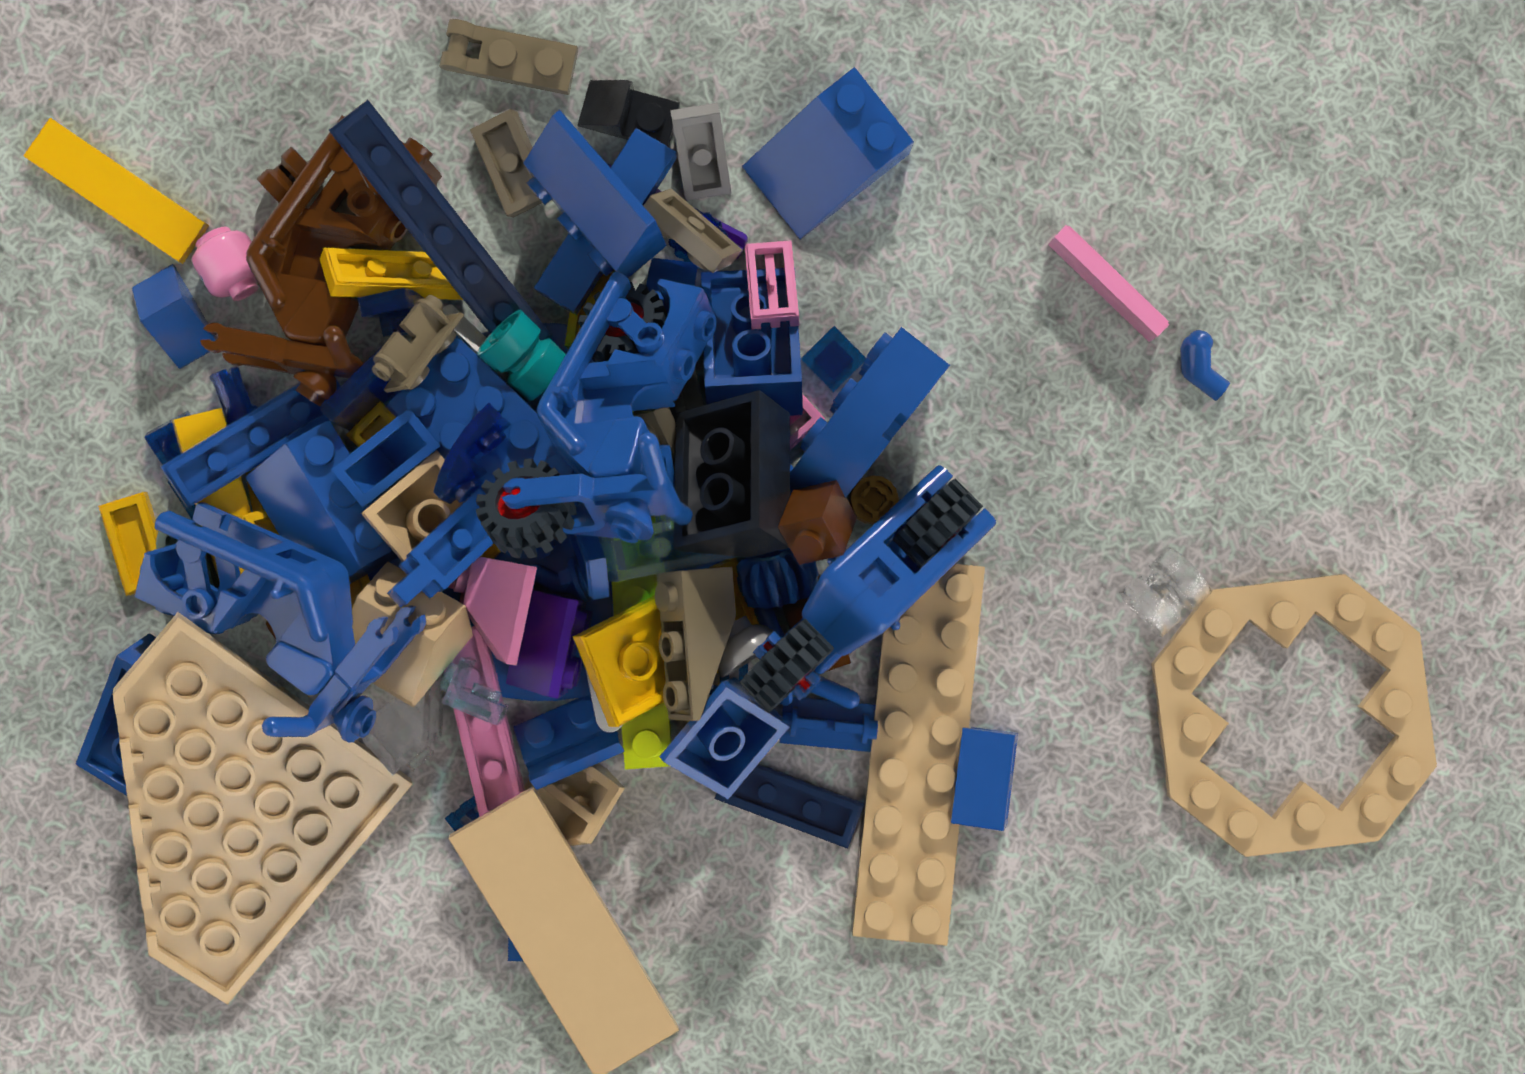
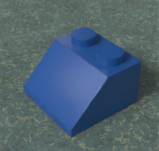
(726, 740)

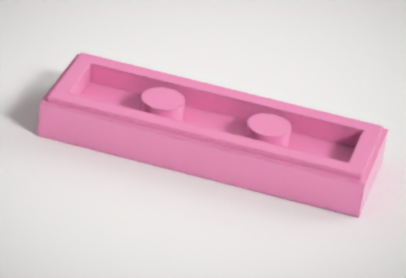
(1108, 283)

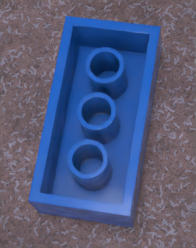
(460, 388)

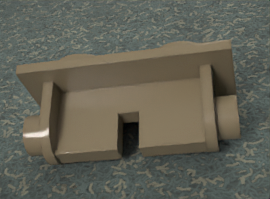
(406, 360)

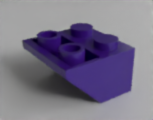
(547, 647)

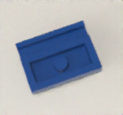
(564, 742)

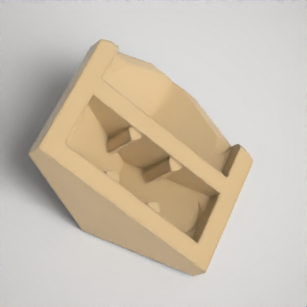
(581, 802)

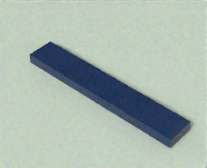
(430, 218)

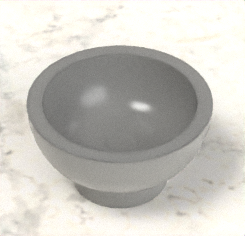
(740, 645)

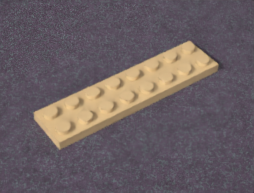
(914, 764)

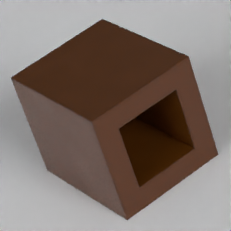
(817, 522)

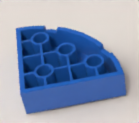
(868, 412)

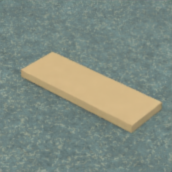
(564, 932)

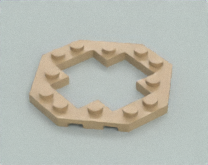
(1395, 701)

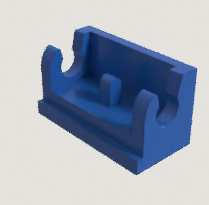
(984, 778)

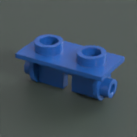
(829, 725)

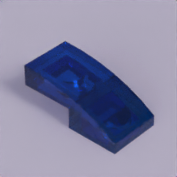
(390, 308)

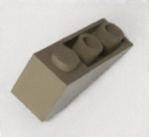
(695, 627)

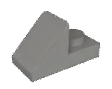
(701, 151)

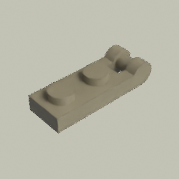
(510, 57)

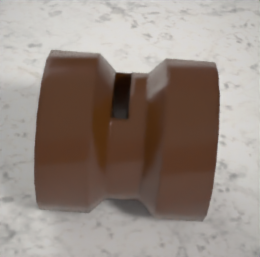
(277, 180)

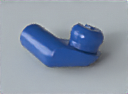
(1196, 365)

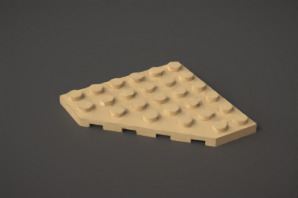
(228, 821)

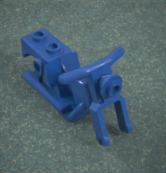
(301, 598)

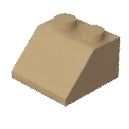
(430, 650)

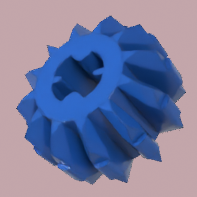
(775, 579)

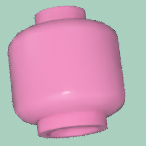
(223, 264)

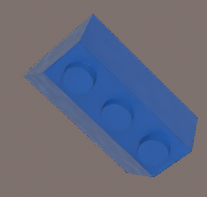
(592, 199)
(314, 506)

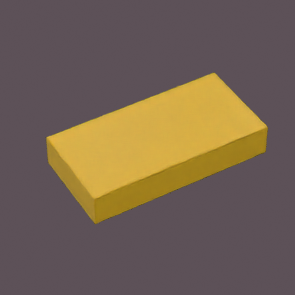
(130, 534)

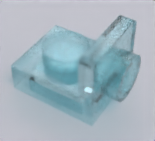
(479, 701)

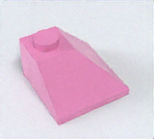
(497, 603)

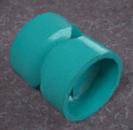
(520, 352)

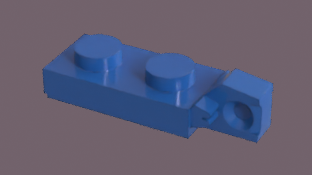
(443, 554)

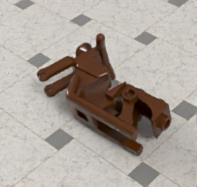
(291, 277)

